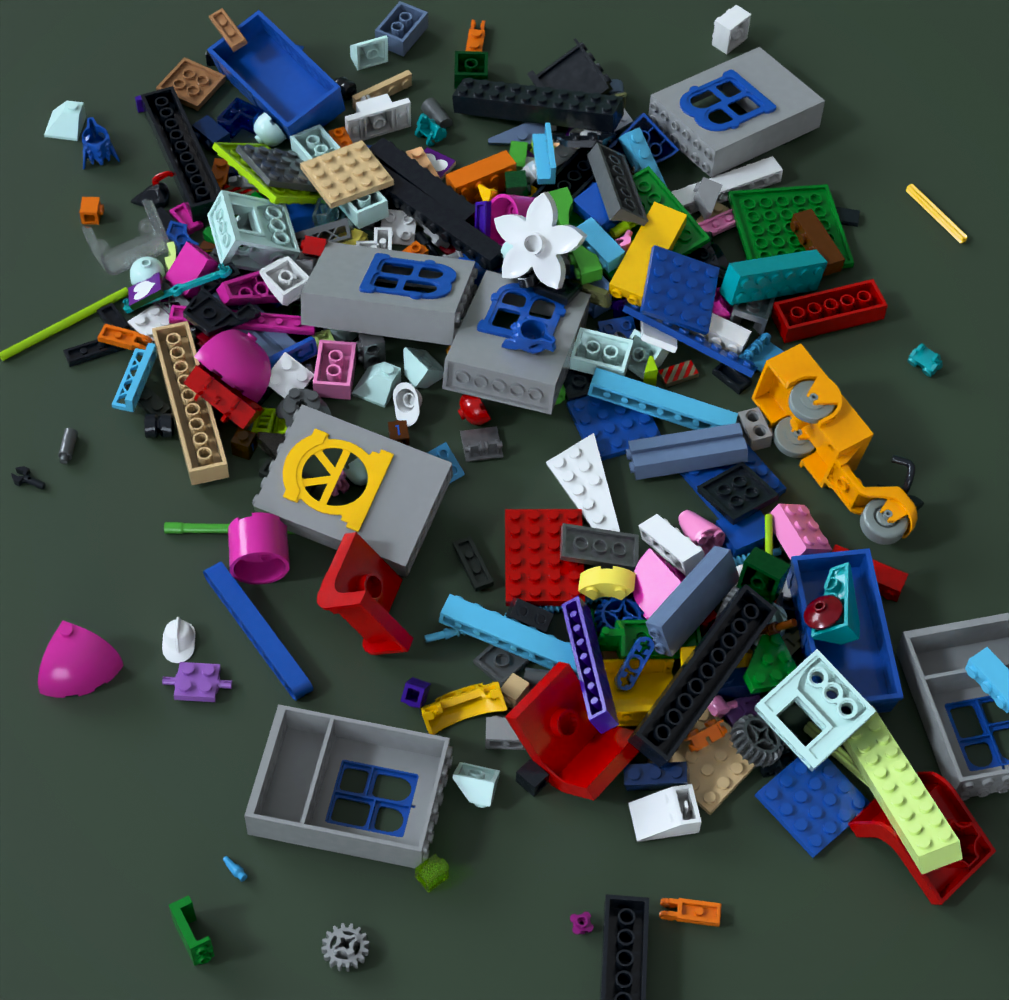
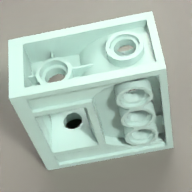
(256, 228)
(823, 711)

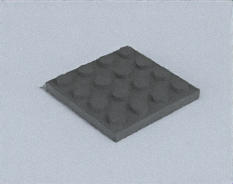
(276, 167)

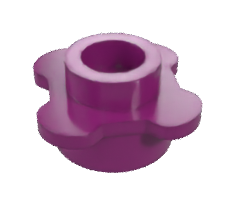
(577, 927)

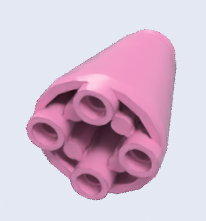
(701, 531)

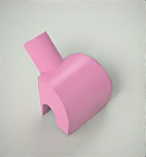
(625, 241)
(341, 485)
(719, 707)

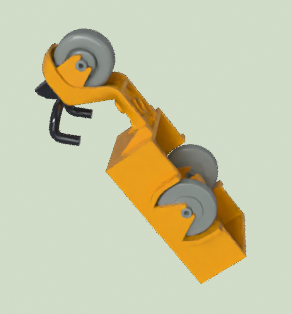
(817, 416)

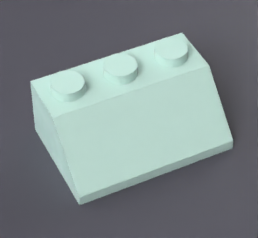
(601, 351)

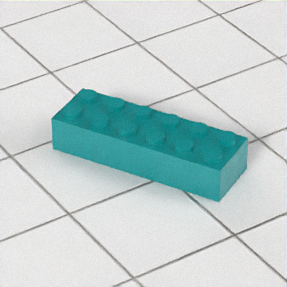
(773, 276)

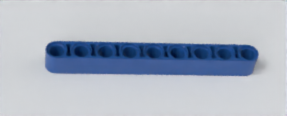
(258, 631)

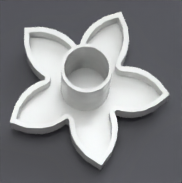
(538, 242)

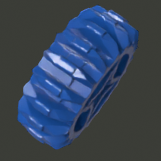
(613, 609)

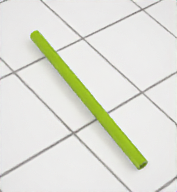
(61, 325)

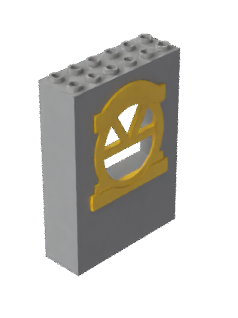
(390, 514)

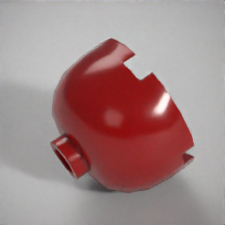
(473, 410)

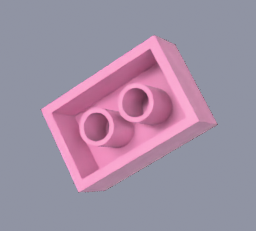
(335, 369)
(798, 530)

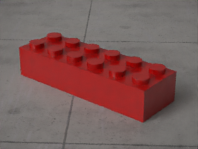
(829, 310)

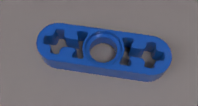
(632, 679)

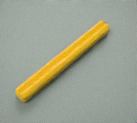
(936, 213)

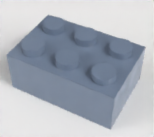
(403, 27)

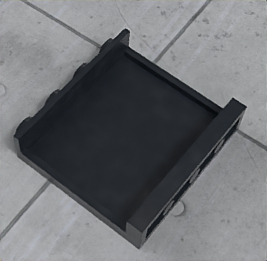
(574, 72)

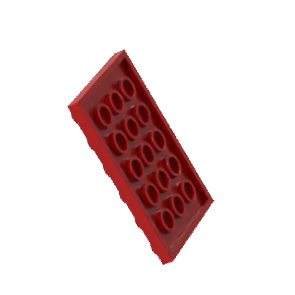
(533, 557)

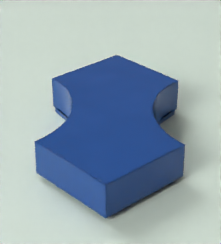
(178, 233)

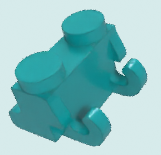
(430, 129)
(926, 359)

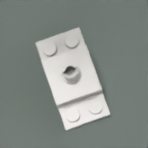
(377, 117)

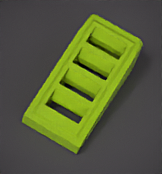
(265, 424)

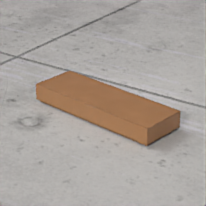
(228, 29)

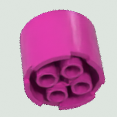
(507, 204)
(258, 548)

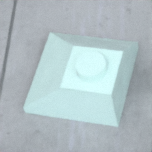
(370, 52)
(66, 121)
(641, 353)
(421, 368)
(378, 383)
(477, 783)

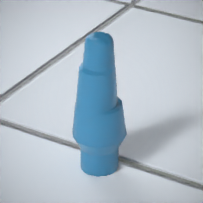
(235, 869)

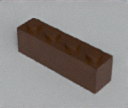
(814, 236)

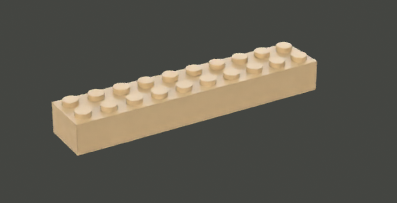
(193, 419)

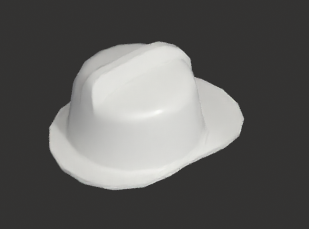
(407, 402)
(178, 641)

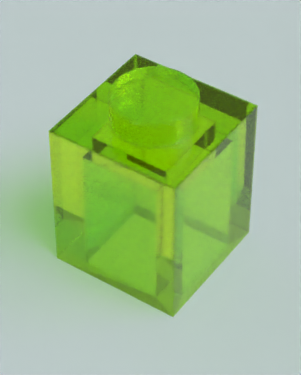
(432, 872)

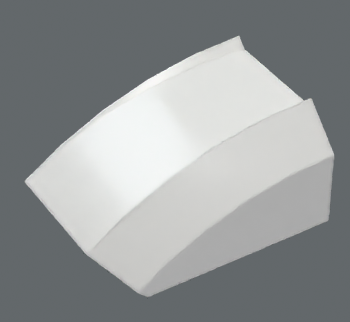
(284, 279)

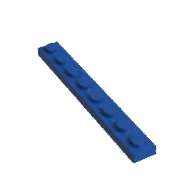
(695, 341)

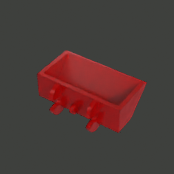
(223, 397)

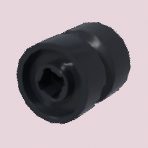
(159, 425)

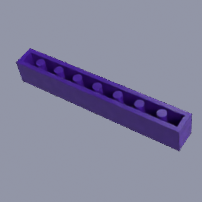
(590, 665)

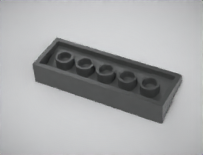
(616, 185)

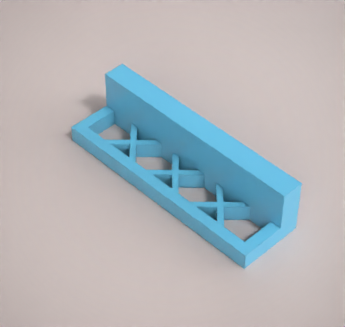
(544, 156)
(138, 381)

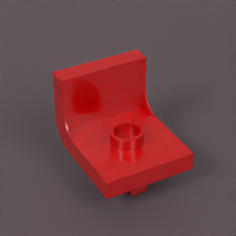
(362, 592)
(562, 739)
(975, 846)

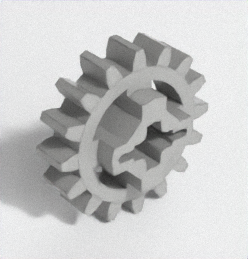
(350, 939)

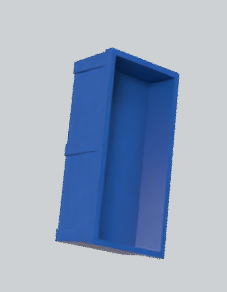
(278, 77)
(864, 662)

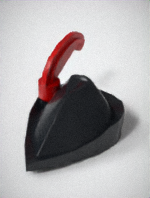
(157, 191)

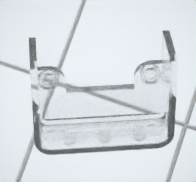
(120, 258)

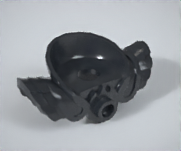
(713, 255)

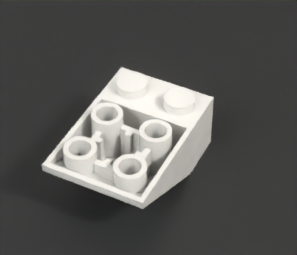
(665, 814)

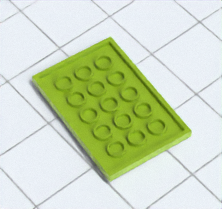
(275, 195)

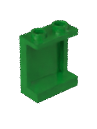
(183, 914)

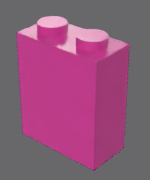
(190, 265)

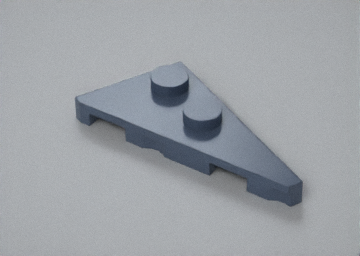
(520, 133)

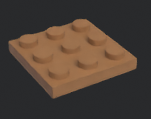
(193, 83)

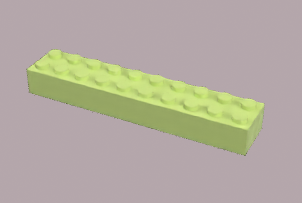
(903, 796)

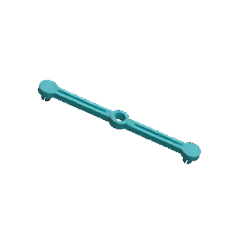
(178, 289)

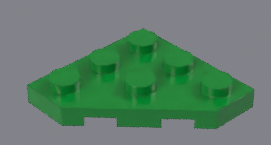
(768, 665)

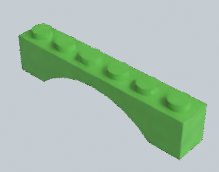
(585, 263)

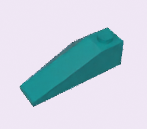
(847, 628)

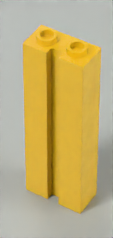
(662, 230)

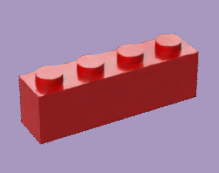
(889, 579)

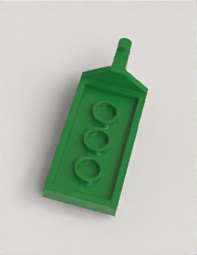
(628, 631)

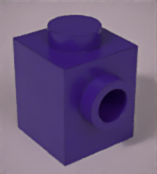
(415, 692)

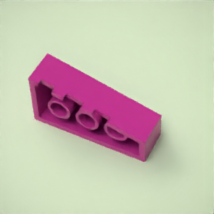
(244, 290)

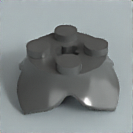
(294, 401)

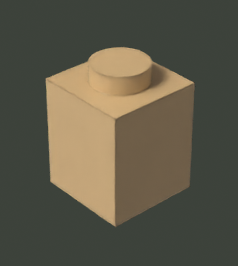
(514, 690)

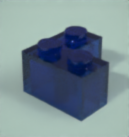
(239, 116)

